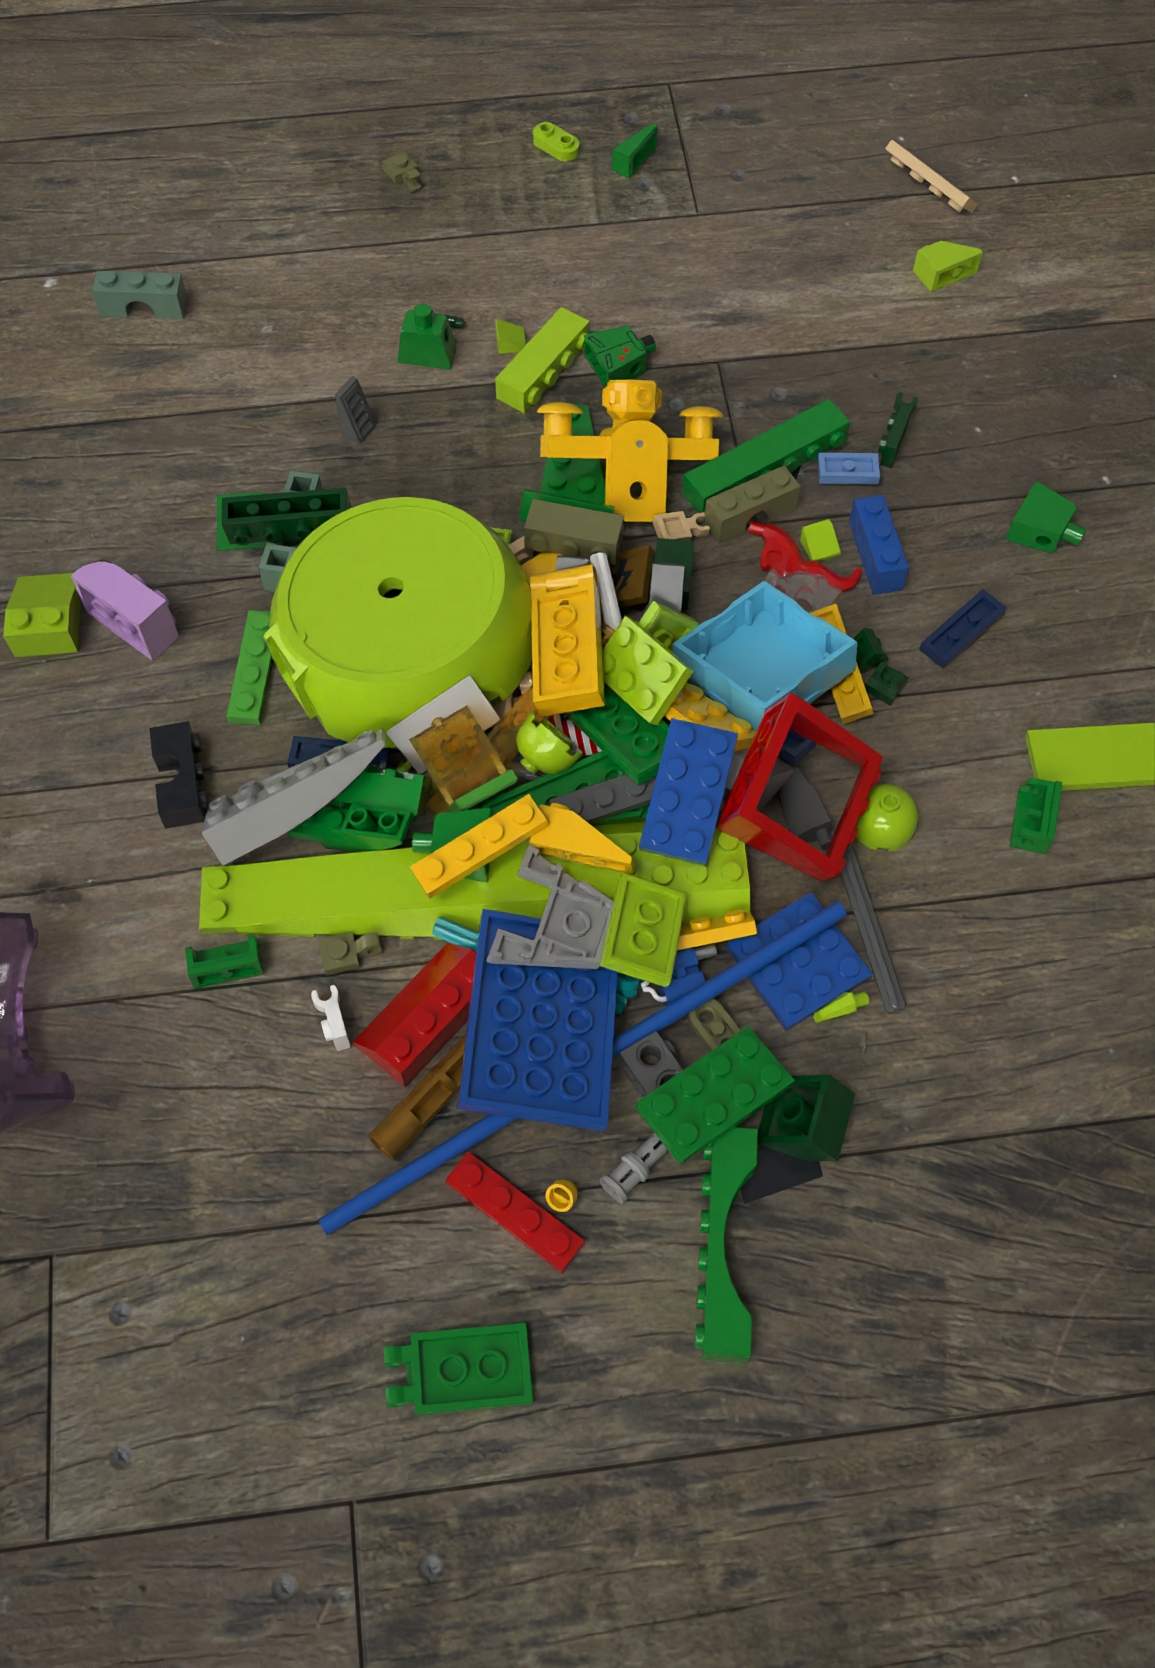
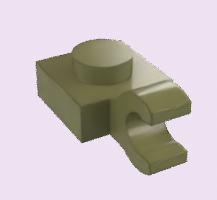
(402, 169)
(343, 953)

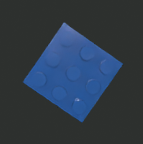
(809, 973)

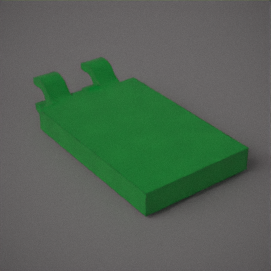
(462, 1370)

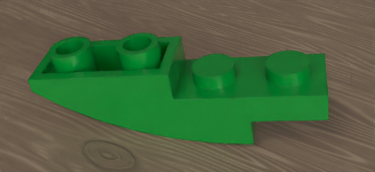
(355, 828)

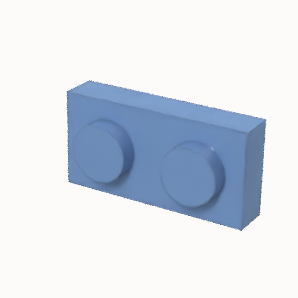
(848, 468)

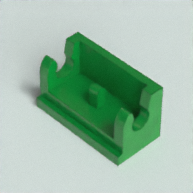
(1036, 815)
(224, 963)

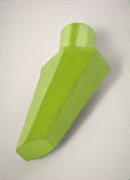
(842, 1005)

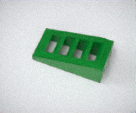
(634, 151)

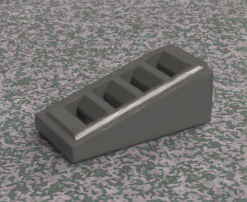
(355, 415)

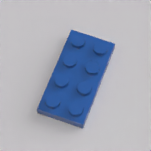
(688, 791)

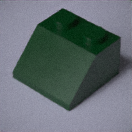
(808, 1119)

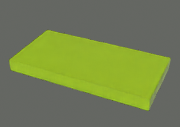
(1094, 756)

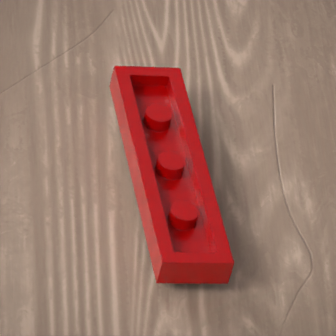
(515, 1212)

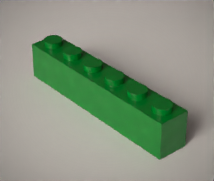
(785, 444)

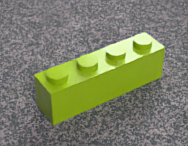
(542, 360)

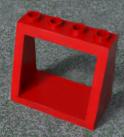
(754, 828)

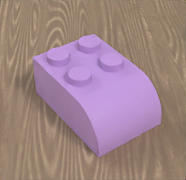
(127, 607)

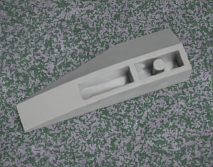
(286, 799)

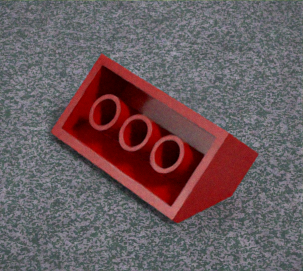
(421, 1015)

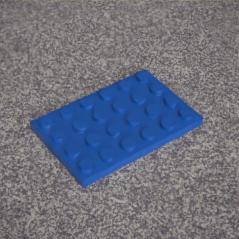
(537, 1036)

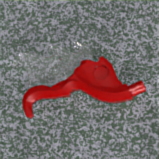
(795, 576)

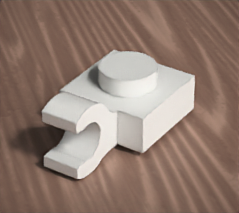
(333, 1026)

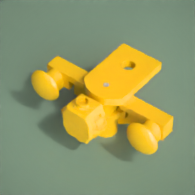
(633, 446)

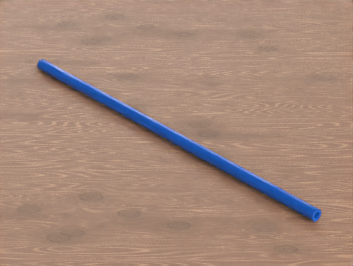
(655, 1022)

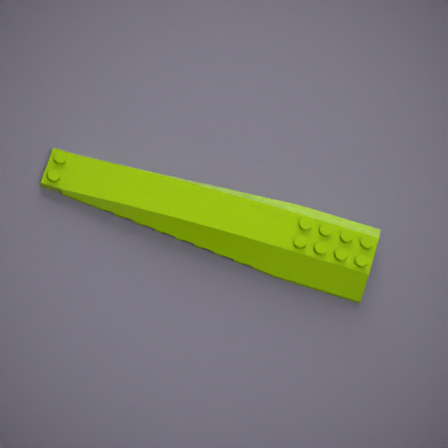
(381, 895)

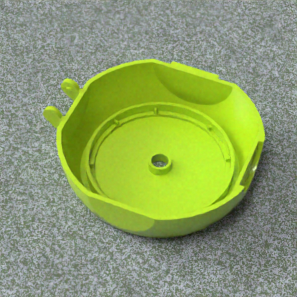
(379, 659)

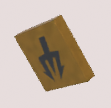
(632, 576)

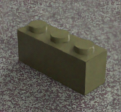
(573, 530)

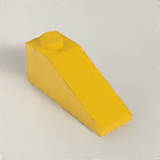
(577, 841)

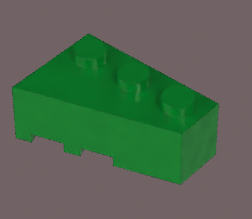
(388, 790)

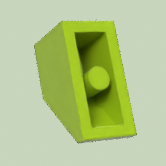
(946, 263)

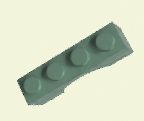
(278, 554)

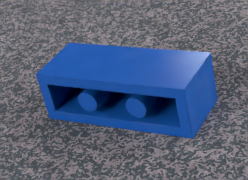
(878, 544)

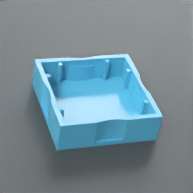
(764, 652)

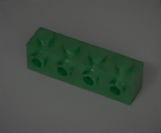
(280, 514)

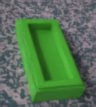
(485, 792)

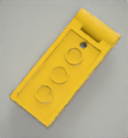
(566, 641)

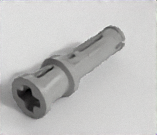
(634, 1167)

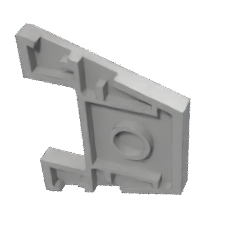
(570, 927)

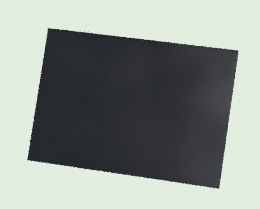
(778, 1172)

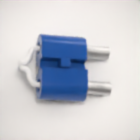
(684, 975)

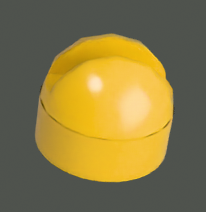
(561, 1195)

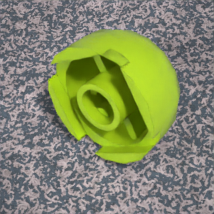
(544, 747)
(889, 818)

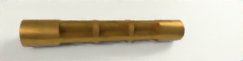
(420, 1105)

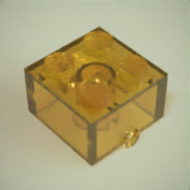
(457, 754)

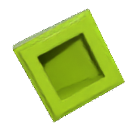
(509, 337)
(820, 541)

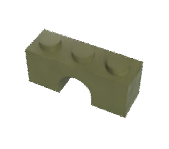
(731, 510)

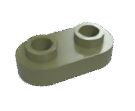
(717, 1031)

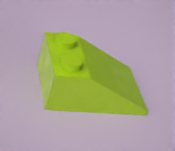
(43, 616)

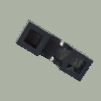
(181, 799)

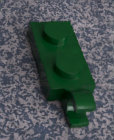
(897, 426)

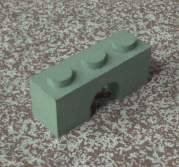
(161, 291)

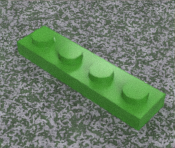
(252, 672)

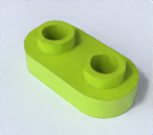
(555, 141)

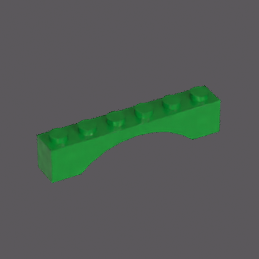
(726, 1321)

